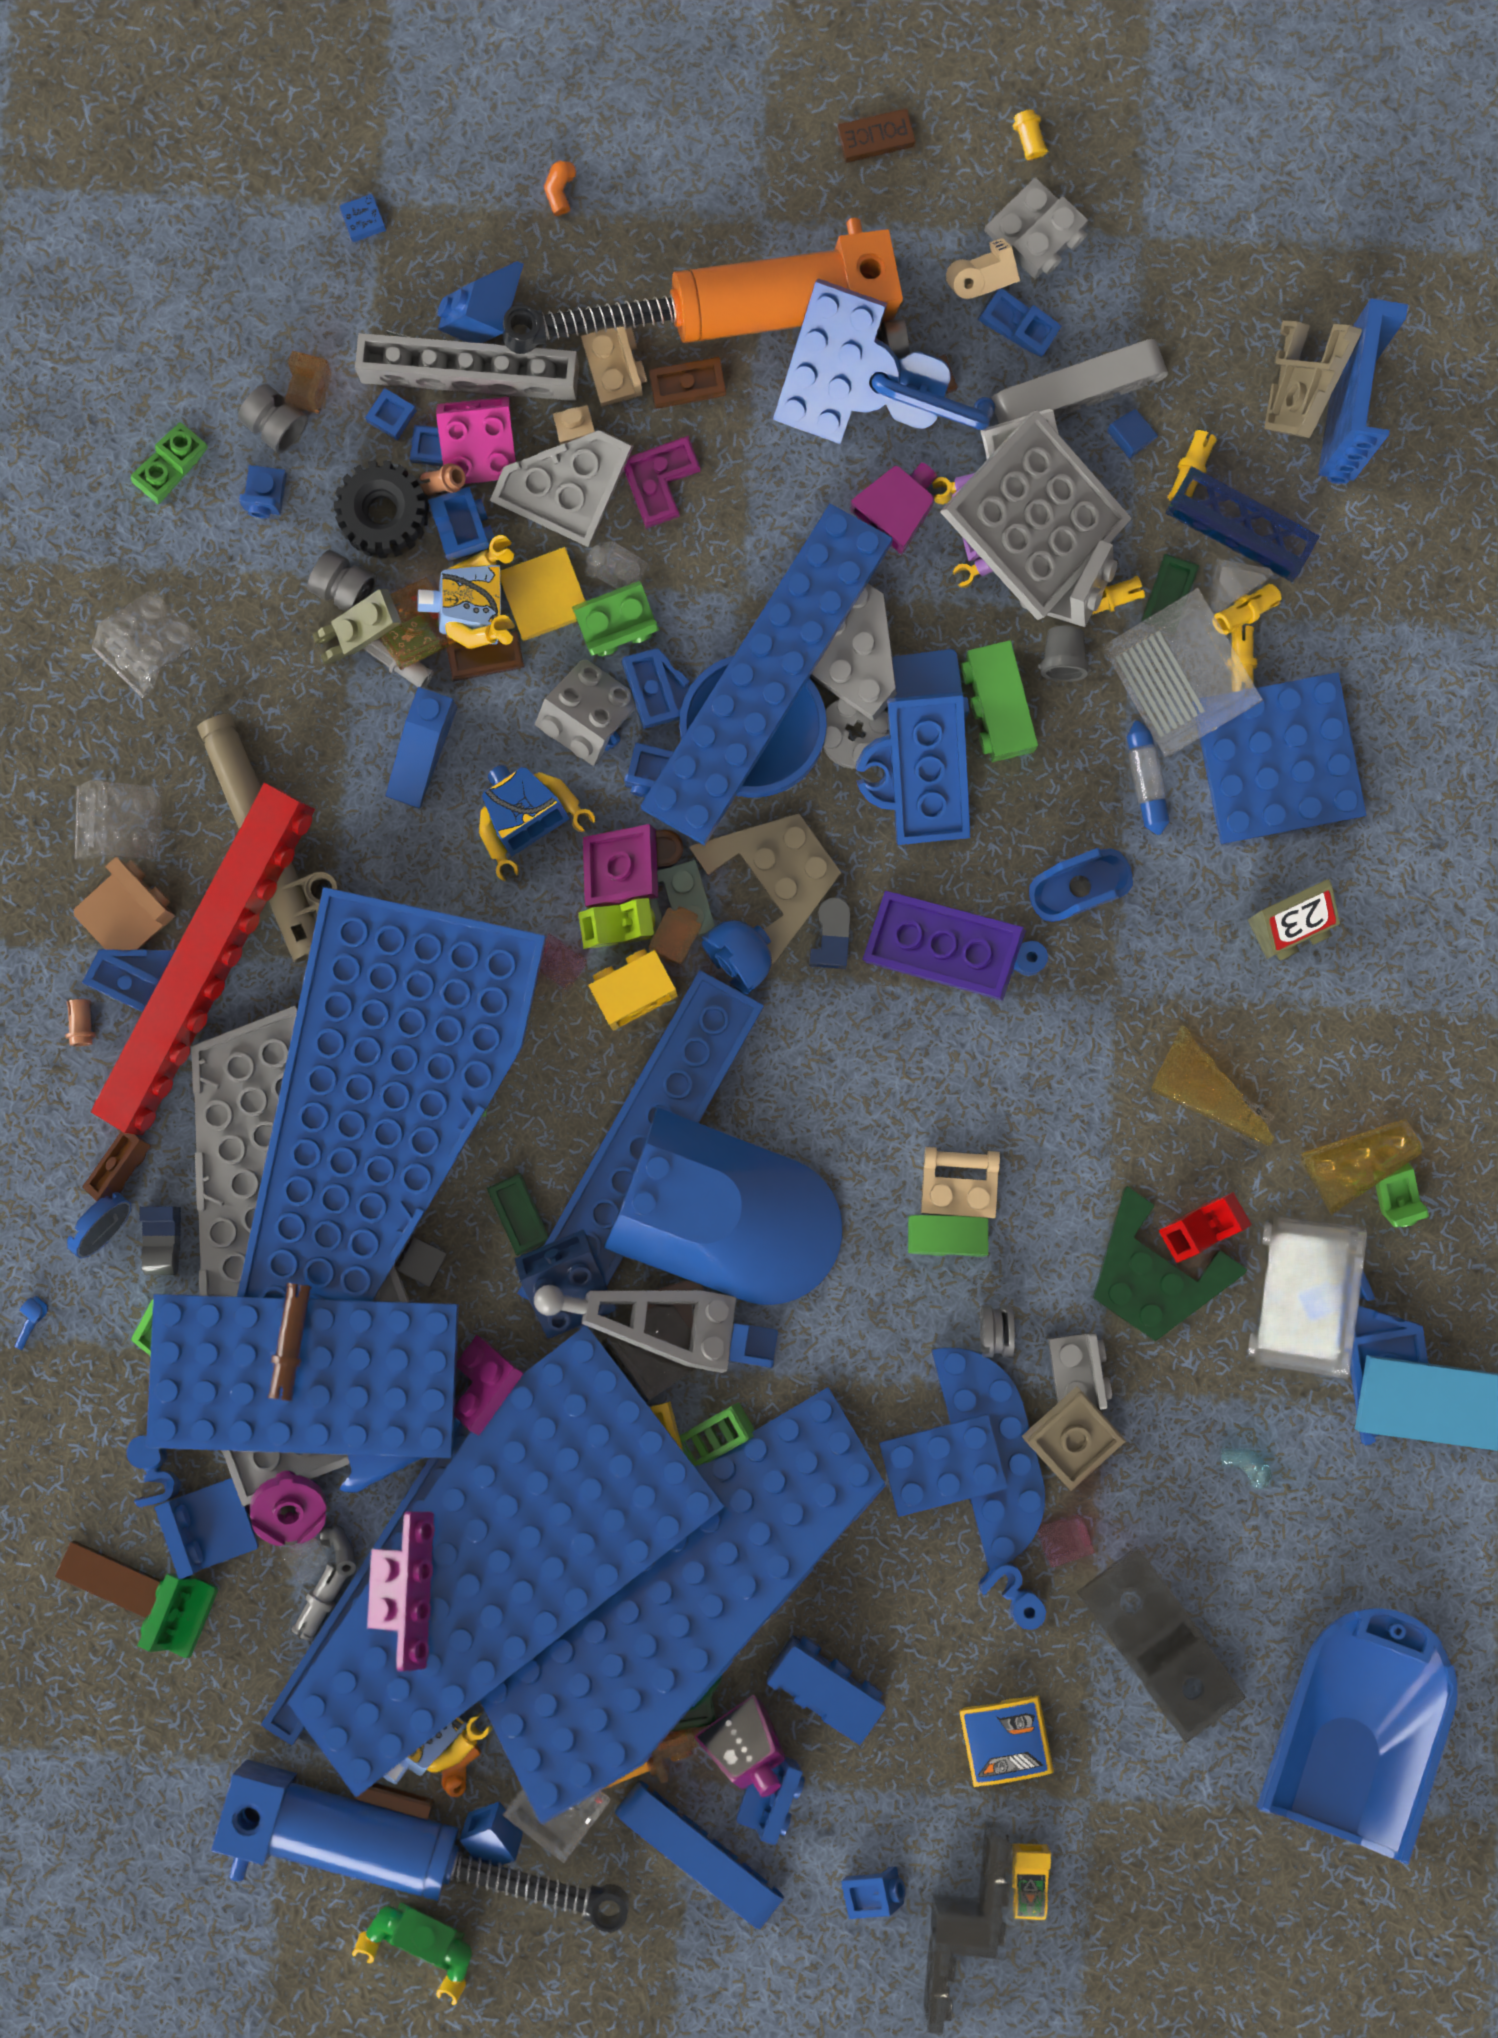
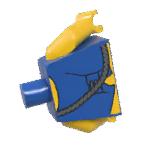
(522, 810)

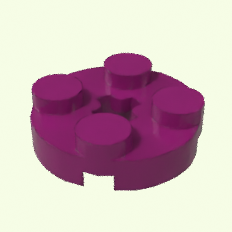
(282, 1491)

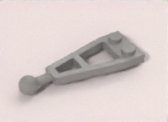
(710, 1326)

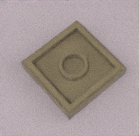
(1073, 1438)

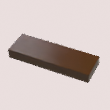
(108, 1579)

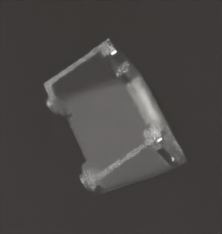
(1310, 1296)

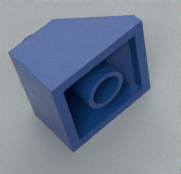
(478, 308)

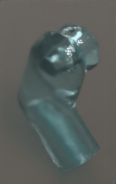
(1250, 1462)

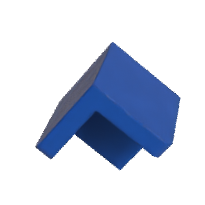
(753, 1345)
(491, 1835)

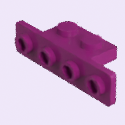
(402, 1590)

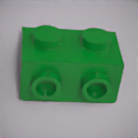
(177, 1615)

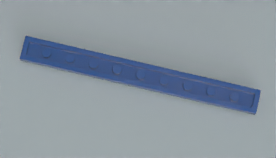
(281, 1718)

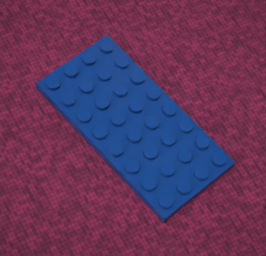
(367, 1382)

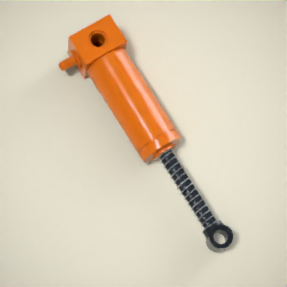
(733, 296)

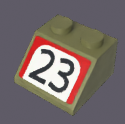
(1295, 920)

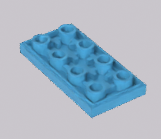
(1429, 1403)

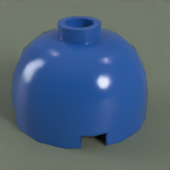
(740, 953)

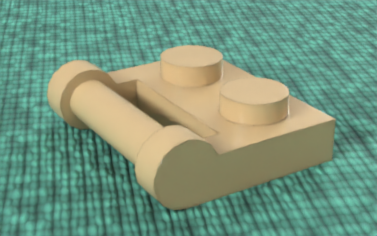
(958, 1195)

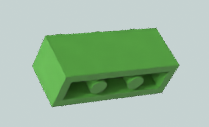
(999, 701)

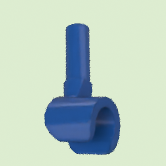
(34, 1310)

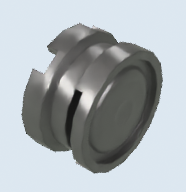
(992, 1331)

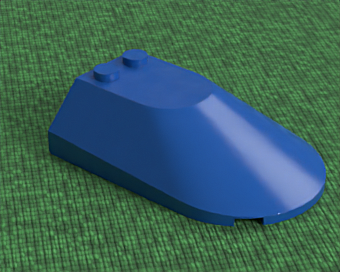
(727, 1214)
(1365, 1732)

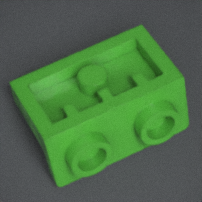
(615, 619)

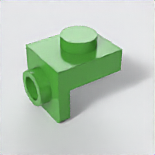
(1400, 1198)

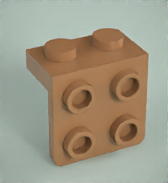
(124, 909)

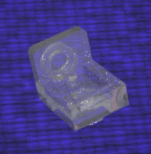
(614, 564)

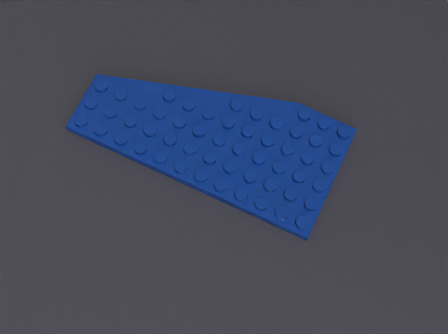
(383, 1082)
(530, 1535)
(655, 1647)

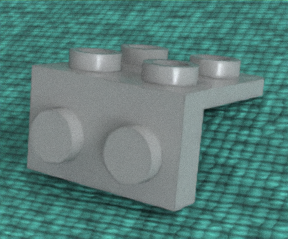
(1088, 590)
(585, 710)

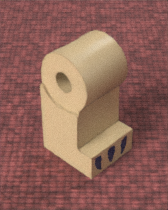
(984, 273)

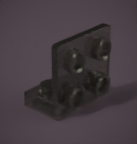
(647, 1370)

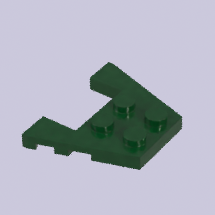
(1144, 1285)

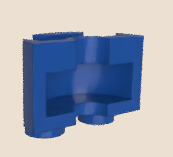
(460, 524)

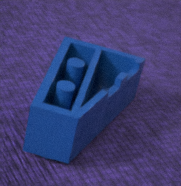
(826, 1688)

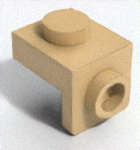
(573, 423)

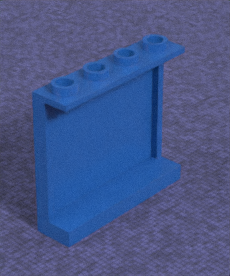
(1347, 439)

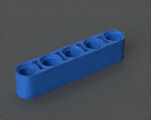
(698, 1856)

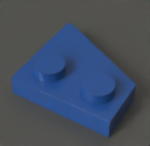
(655, 687)
(128, 974)

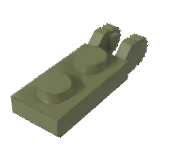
(359, 626)

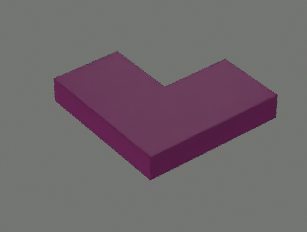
(650, 474)

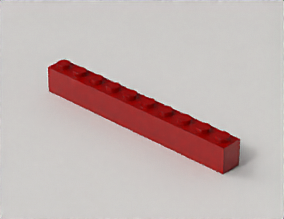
(203, 960)

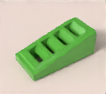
(741, 1424)

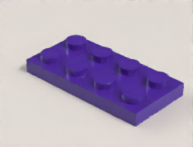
(944, 945)

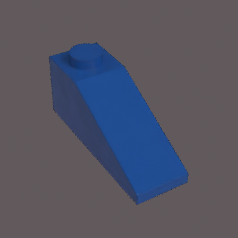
(420, 746)

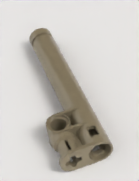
(295, 898)

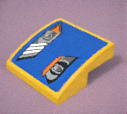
(1006, 1741)

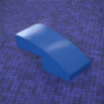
(1022, 325)

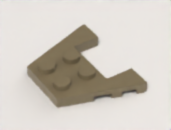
(1304, 385)
(787, 865)

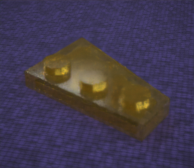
(1360, 1162)

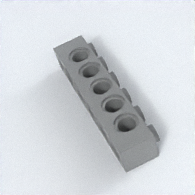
(466, 367)

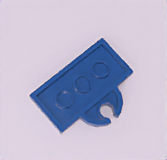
(922, 768)

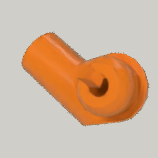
(558, 176)
(455, 1776)

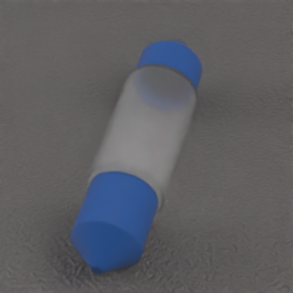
(1147, 778)

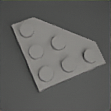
(566, 485)
(860, 657)

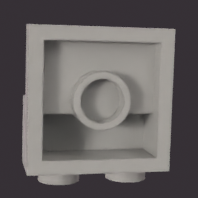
(1038, 228)

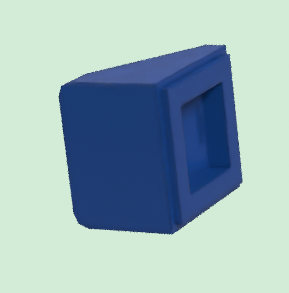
(1131, 433)

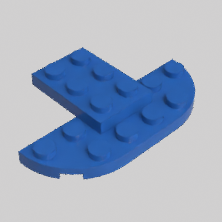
(973, 1456)

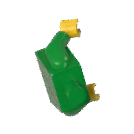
(423, 1938)

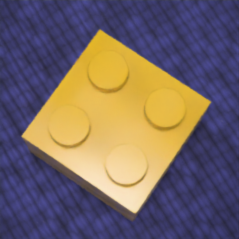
(632, 988)

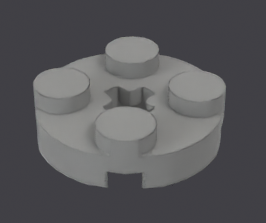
(837, 745)

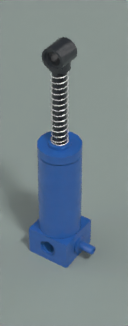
(375, 1845)

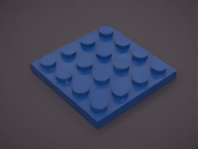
(1284, 762)

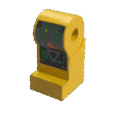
(1030, 1880)

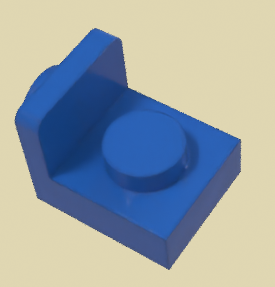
(263, 491)
(873, 1894)

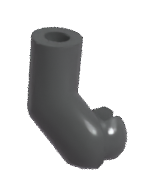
(343, 1548)

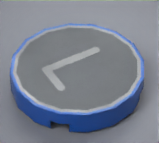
(99, 1225)

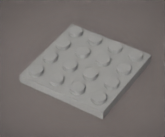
(1035, 514)

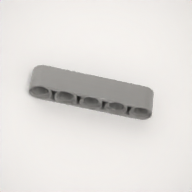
(1083, 382)

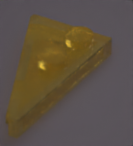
(1197, 1084)

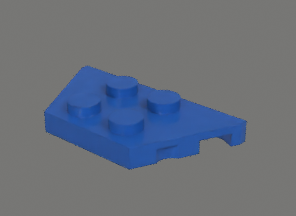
(1385, 1337)

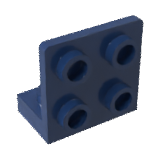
(569, 1267)

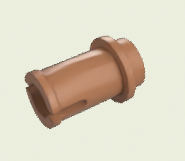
(448, 478)
(79, 1023)

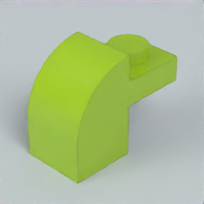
(617, 924)

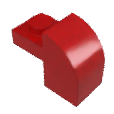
(1204, 1227)

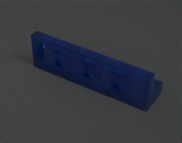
(1235, 536)

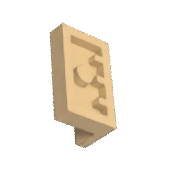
(613, 365)

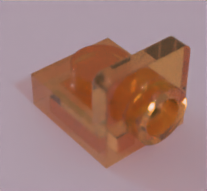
(677, 1747)

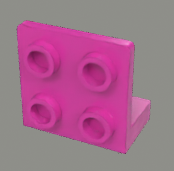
(477, 437)

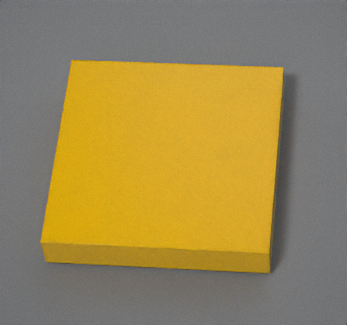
(542, 593)

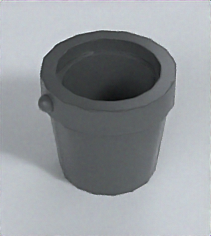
(1065, 655)

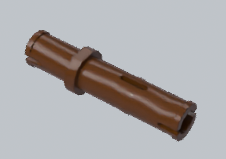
(289, 1342)

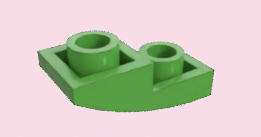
(170, 463)
(947, 1235)

